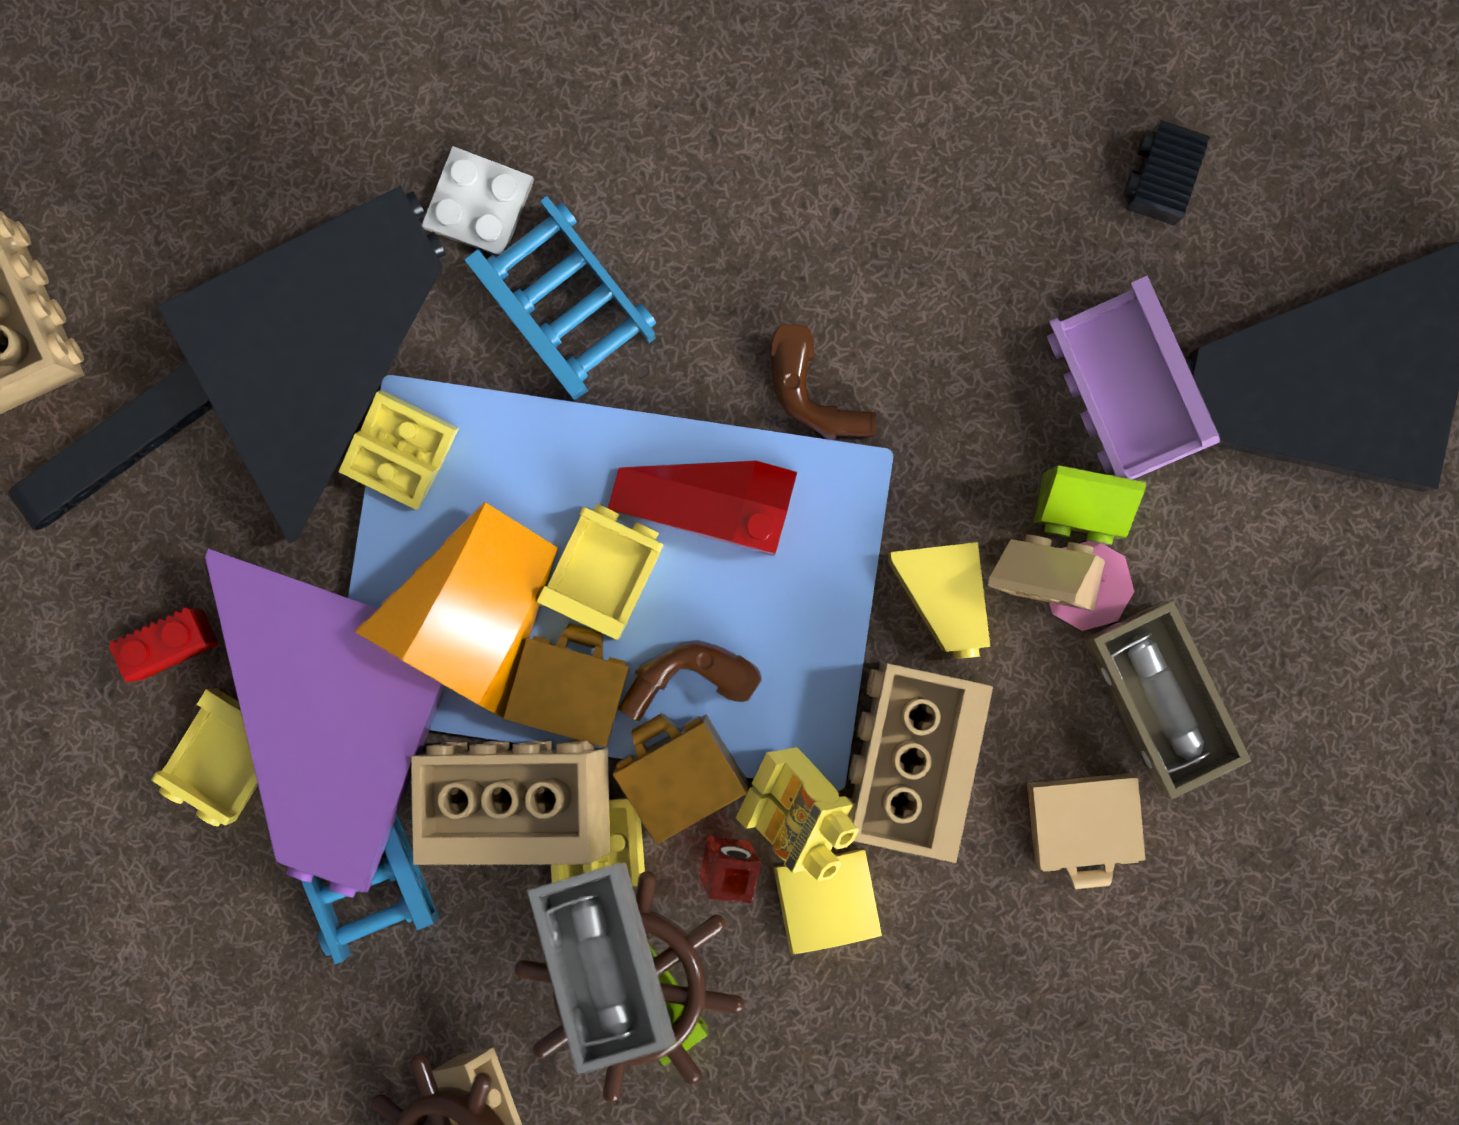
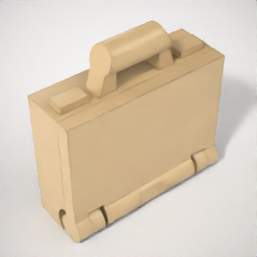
(1086, 825)

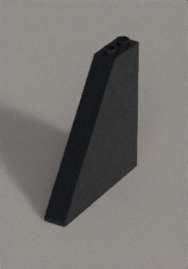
(304, 341)
(1346, 380)

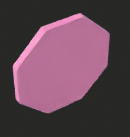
(1113, 594)

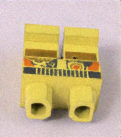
(798, 813)

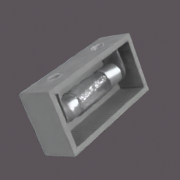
(601, 968)

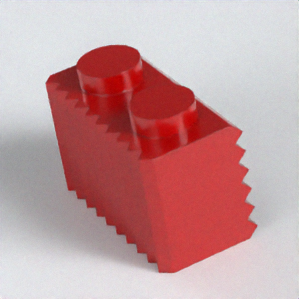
(163, 644)

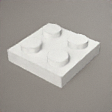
(478, 202)

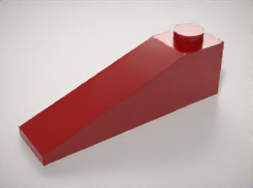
(718, 500)

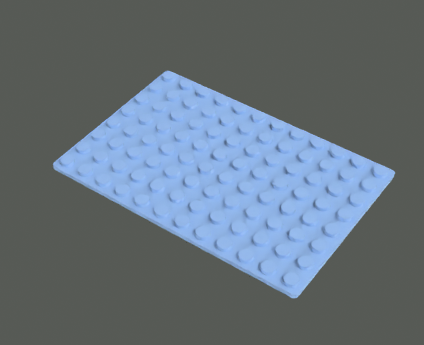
(787, 613)

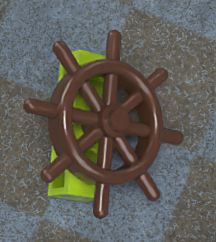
(682, 1002)

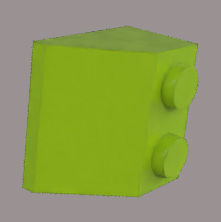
(1087, 504)

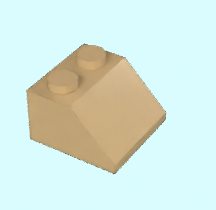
(1049, 573)

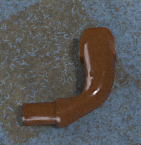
(790, 352)
(730, 672)

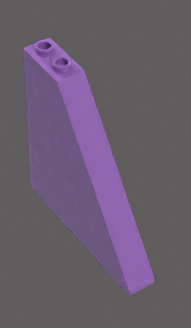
(322, 719)

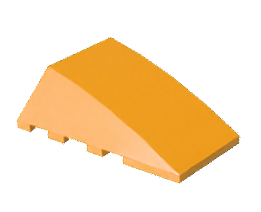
(469, 608)

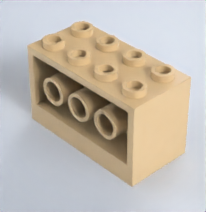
(32, 339)
(945, 765)
(502, 806)

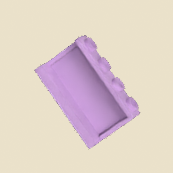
(1133, 383)

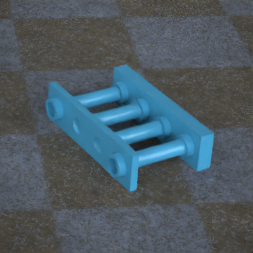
(547, 337)
(414, 905)

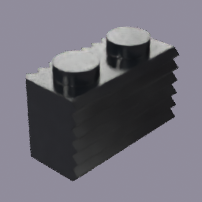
(1166, 172)

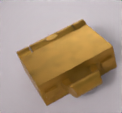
(568, 689)
(679, 775)

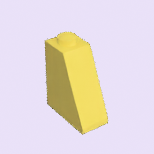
(947, 594)

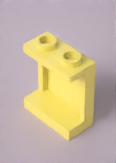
(602, 571)
(212, 762)

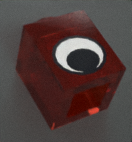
(729, 869)

